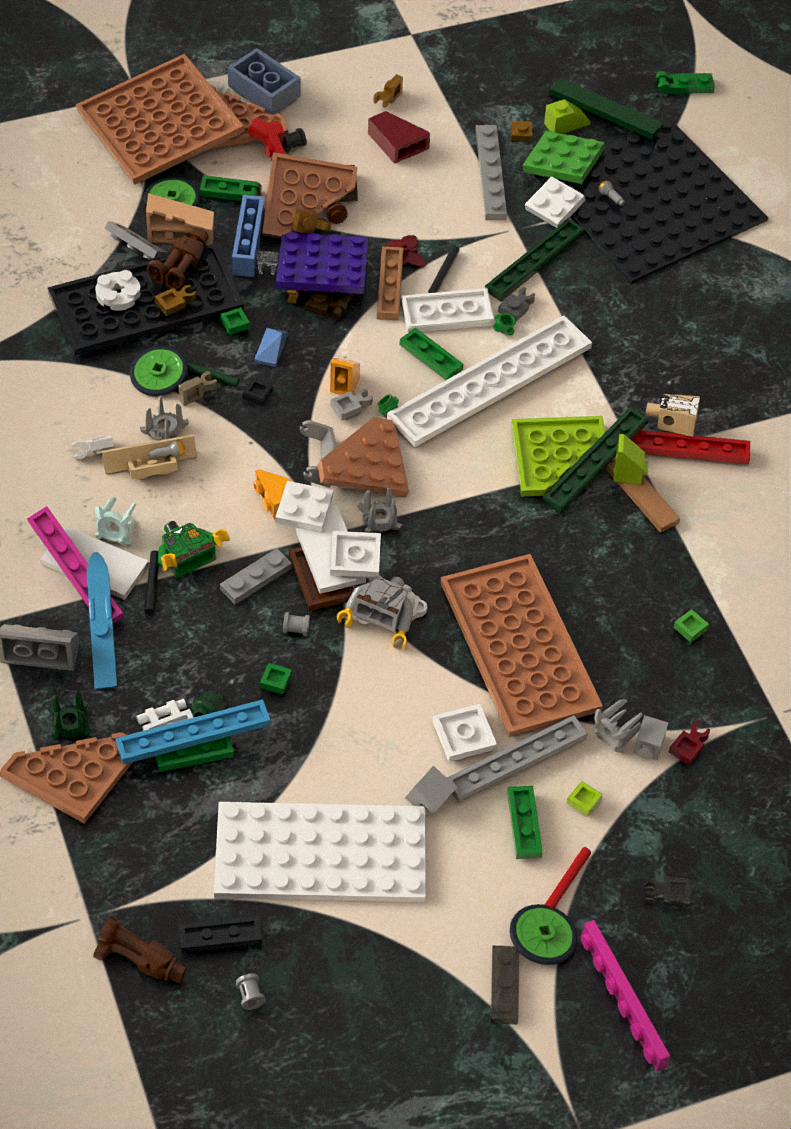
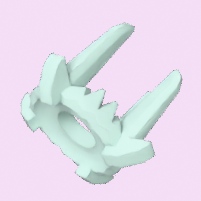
(105, 518)

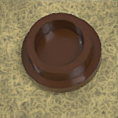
(336, 213)

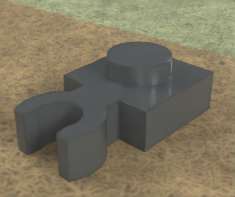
(517, 305)

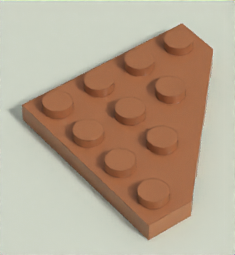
(246, 114)
(302, 185)
(367, 460)
(69, 776)

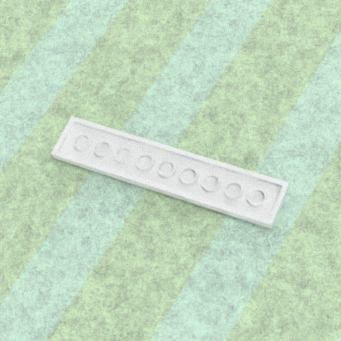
(489, 381)

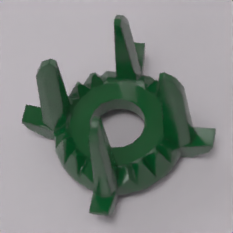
(59, 713)

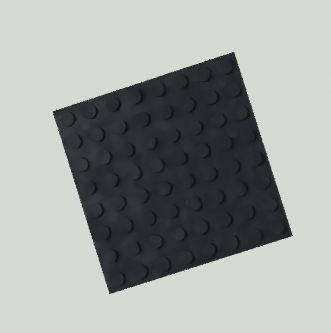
(672, 202)

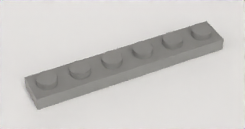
(491, 172)
(517, 758)

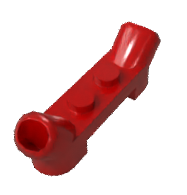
(269, 133)

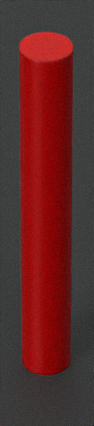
(568, 877)

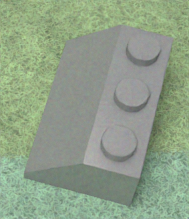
(38, 647)

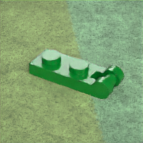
(685, 83)
(228, 188)

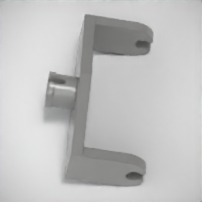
(328, 443)

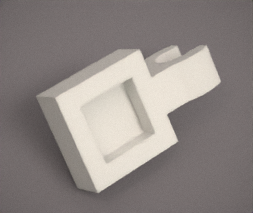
(97, 444)

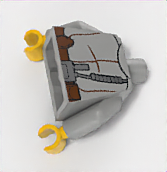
(382, 604)

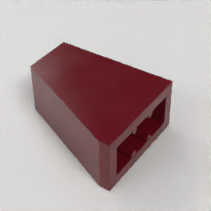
(397, 136)

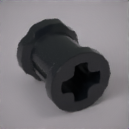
(294, 139)

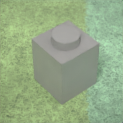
(650, 737)

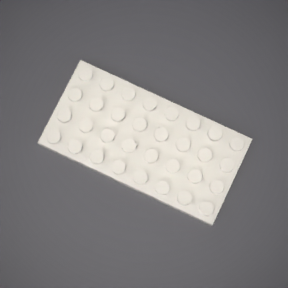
(320, 852)

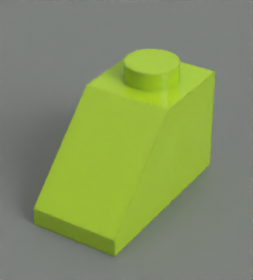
(564, 117)
(629, 462)

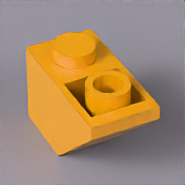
(271, 489)

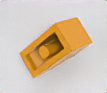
(344, 375)

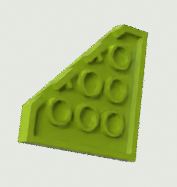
(550, 448)

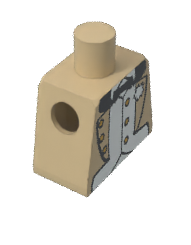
(675, 413)

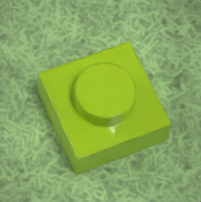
(584, 798)

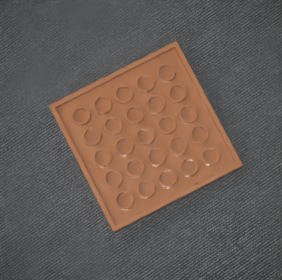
(159, 118)

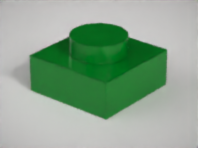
(235, 321)
(275, 678)

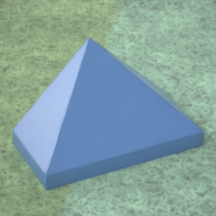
(271, 347)

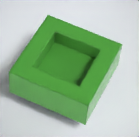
(691, 625)

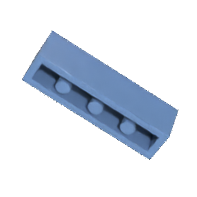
(248, 236)

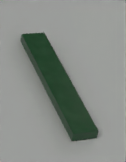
(606, 108)
(534, 259)
(593, 461)

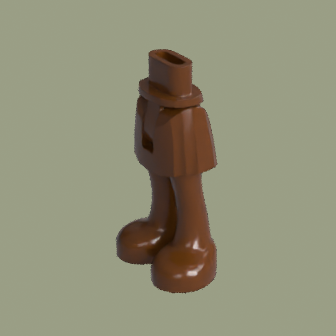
(187, 250)
(149, 957)

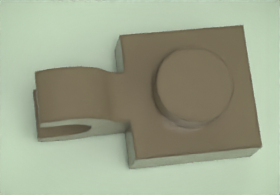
(193, 389)

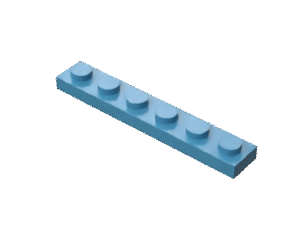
(192, 731)

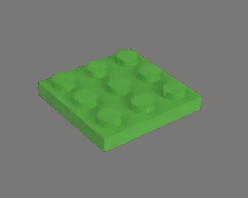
(563, 157)

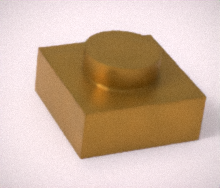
(521, 131)

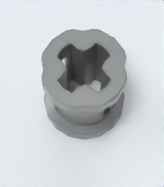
(296, 624)
(250, 991)

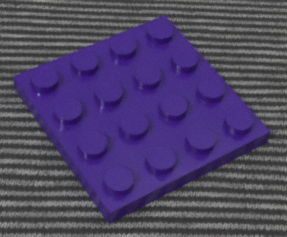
(322, 263)

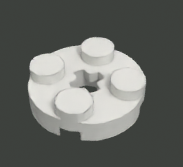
(117, 280)

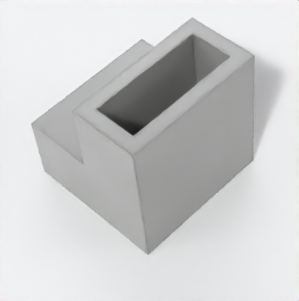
(431, 790)

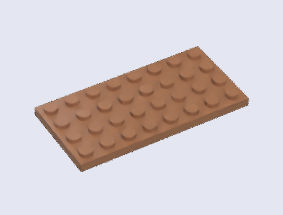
(520, 645)

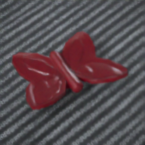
(409, 253)

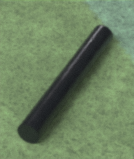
(444, 270)
(152, 583)

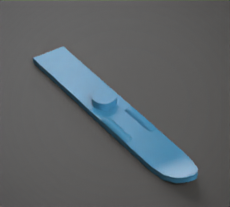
(101, 623)

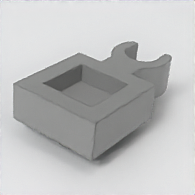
(349, 404)

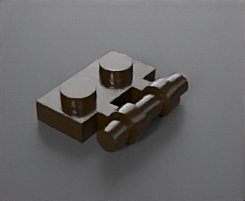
(323, 302)

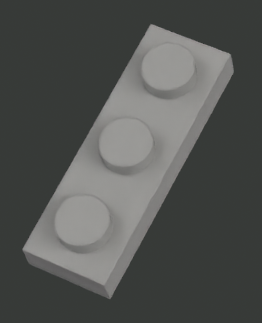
(134, 241)
(255, 576)

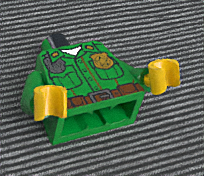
(188, 547)

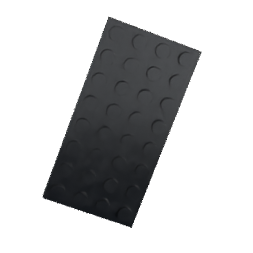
(96, 326)

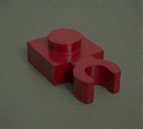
(688, 745)

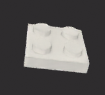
(554, 202)
(304, 506)
(355, 554)
(464, 732)

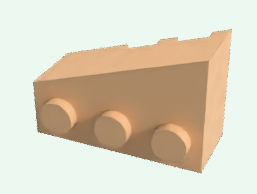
(171, 220)

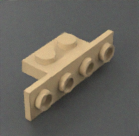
(138, 460)

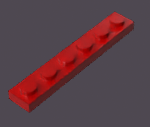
(693, 447)

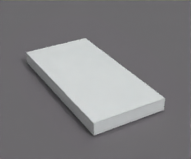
(447, 310)
(317, 550)
(123, 566)

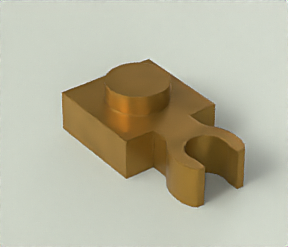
(173, 301)

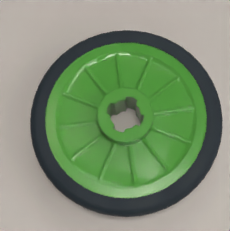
(175, 189)
(145, 372)
(527, 936)

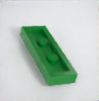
(431, 354)
(196, 754)
(524, 822)

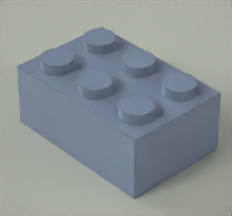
(264, 81)

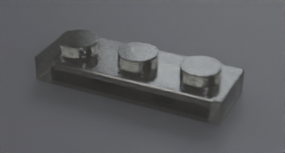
(504, 985)

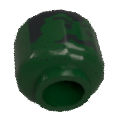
(209, 702)

